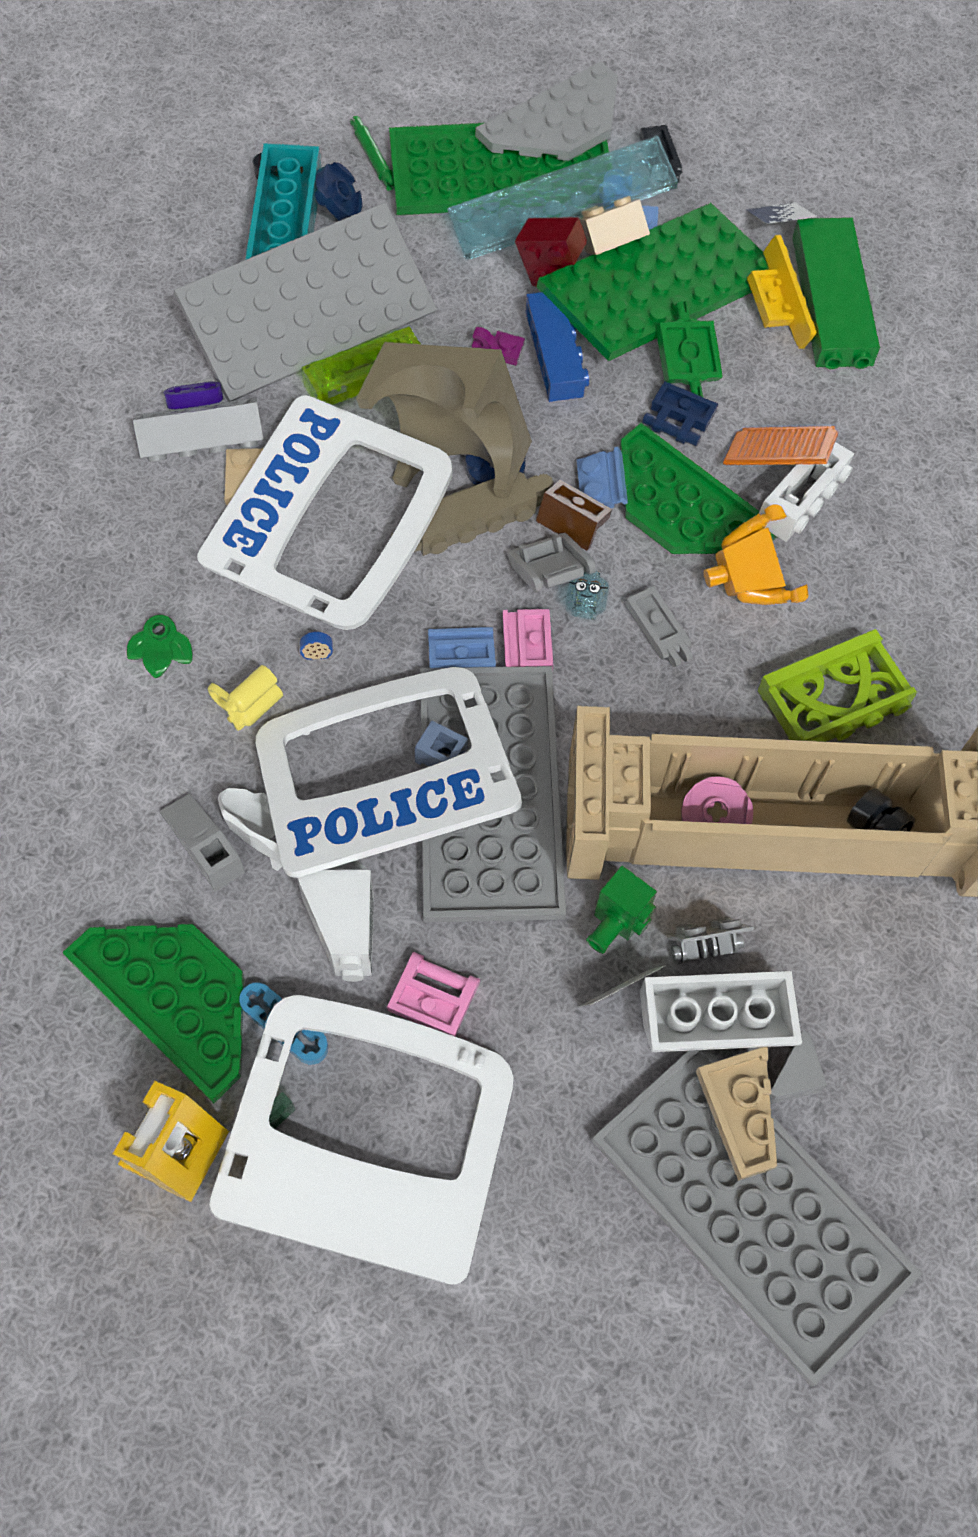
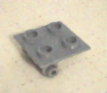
(720, 935)

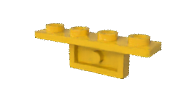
(779, 294)

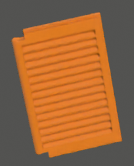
(782, 446)

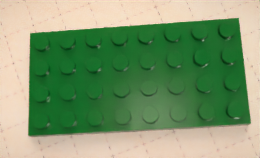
(450, 166)
(634, 287)

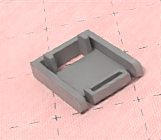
(565, 564)

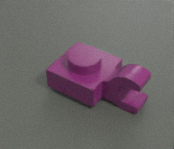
(509, 344)

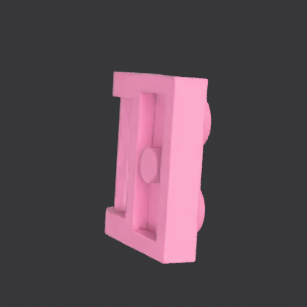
(430, 1005)

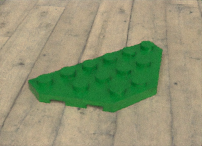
(677, 498)
(174, 993)

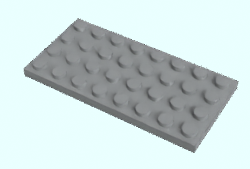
(305, 301)
(515, 861)
(777, 1242)

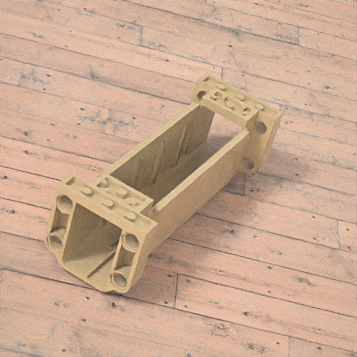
(631, 793)

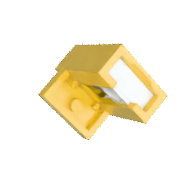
(172, 1143)

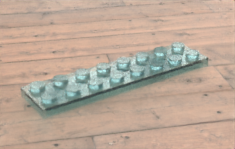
(498, 217)

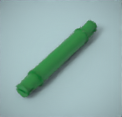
(373, 152)

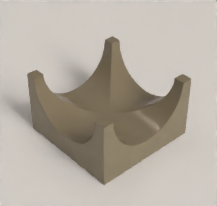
(454, 402)

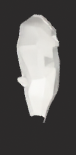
(251, 820)

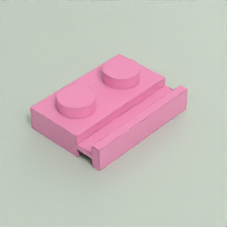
(527, 638)

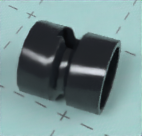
(876, 812)

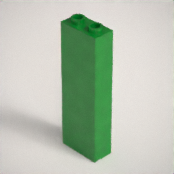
(836, 292)

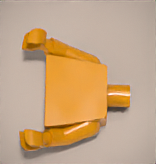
(751, 566)

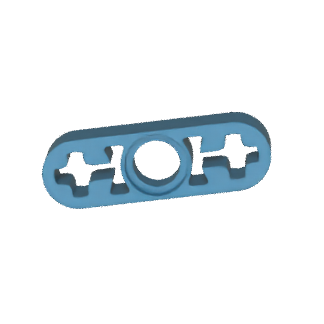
(257, 1013)

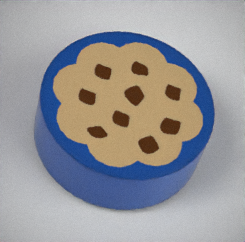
(316, 646)

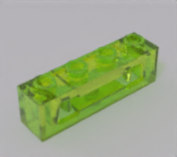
(348, 368)

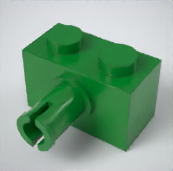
(623, 909)

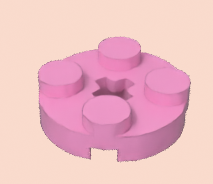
(720, 790)

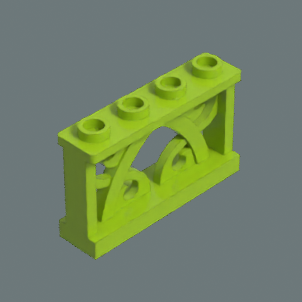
(850, 653)

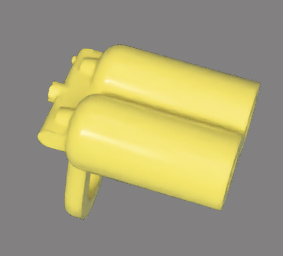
(249, 699)

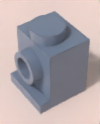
(436, 741)

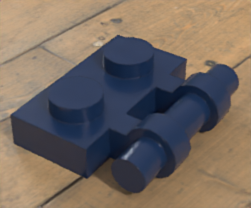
(681, 406)

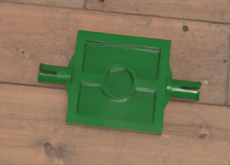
(689, 350)

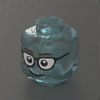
(587, 596)

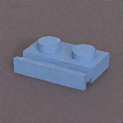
(603, 477)
(461, 647)

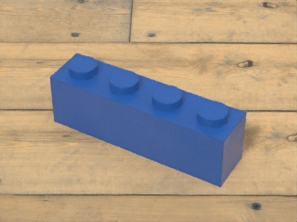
(556, 349)

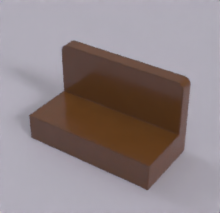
(573, 513)

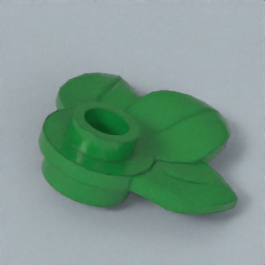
(161, 649)

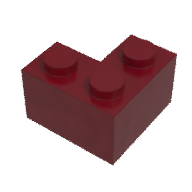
(549, 245)

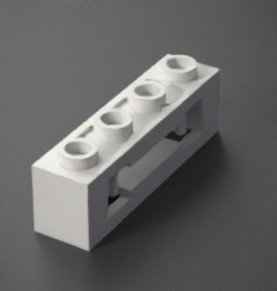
(827, 482)

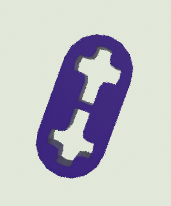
(193, 395)

